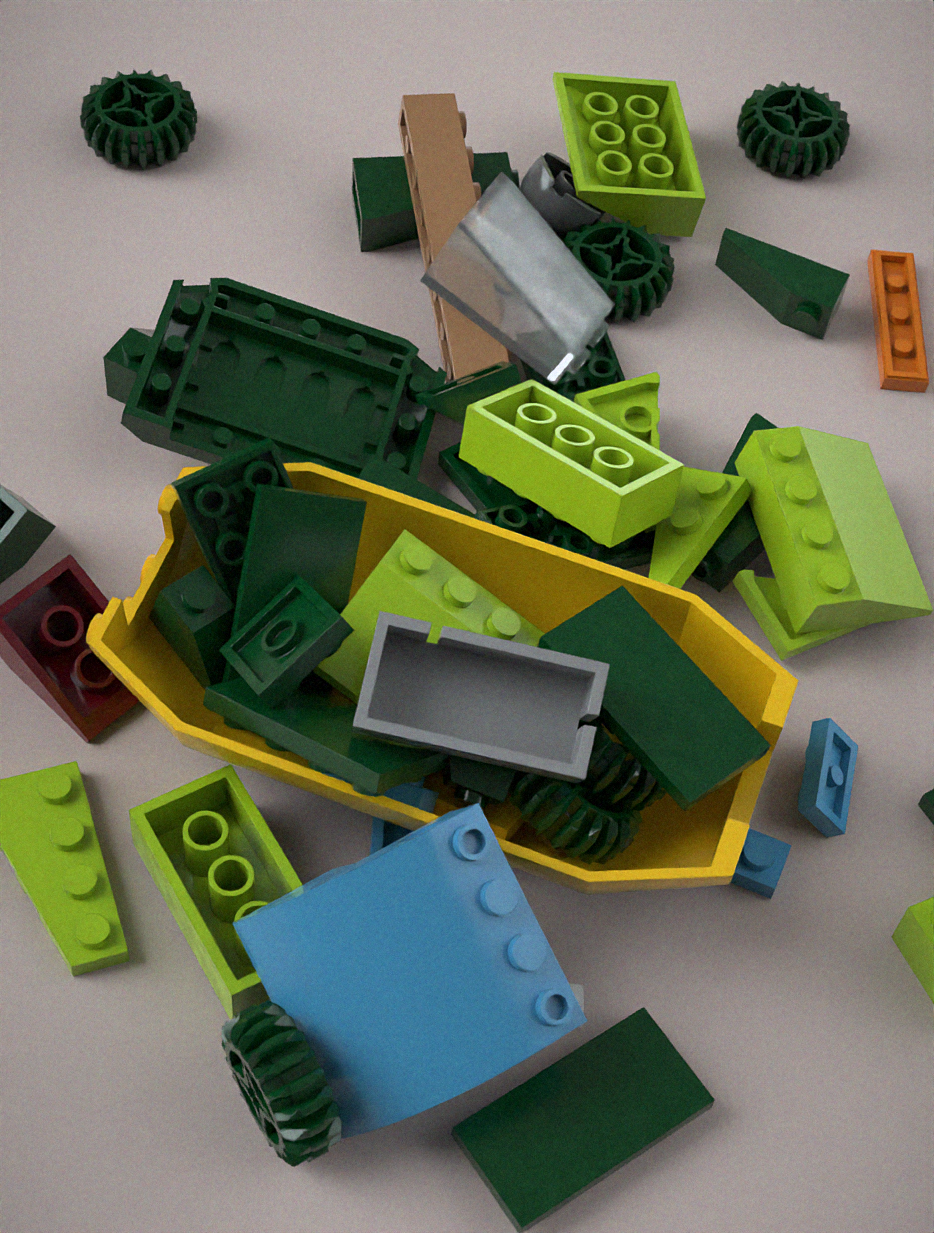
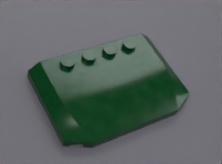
(260, 366)

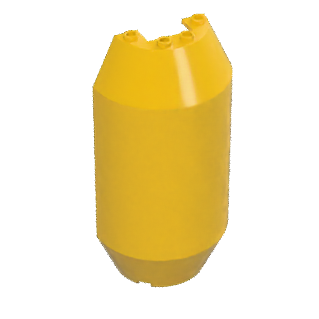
(543, 587)

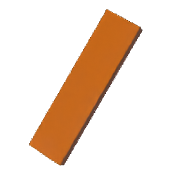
(897, 321)

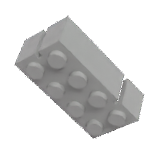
(480, 698)

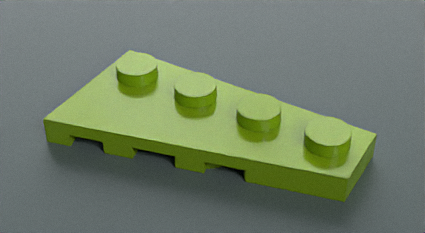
(60, 865)

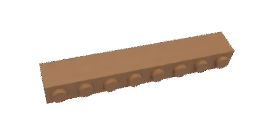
(441, 196)

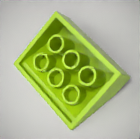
(631, 150)
(829, 530)
(424, 587)

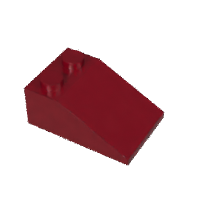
(47, 648)

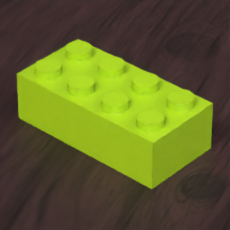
(570, 462)
(213, 868)

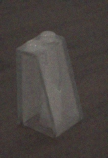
(520, 283)

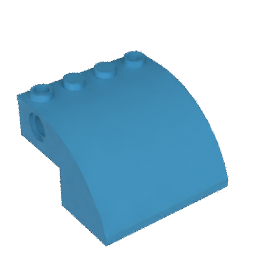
(413, 971)

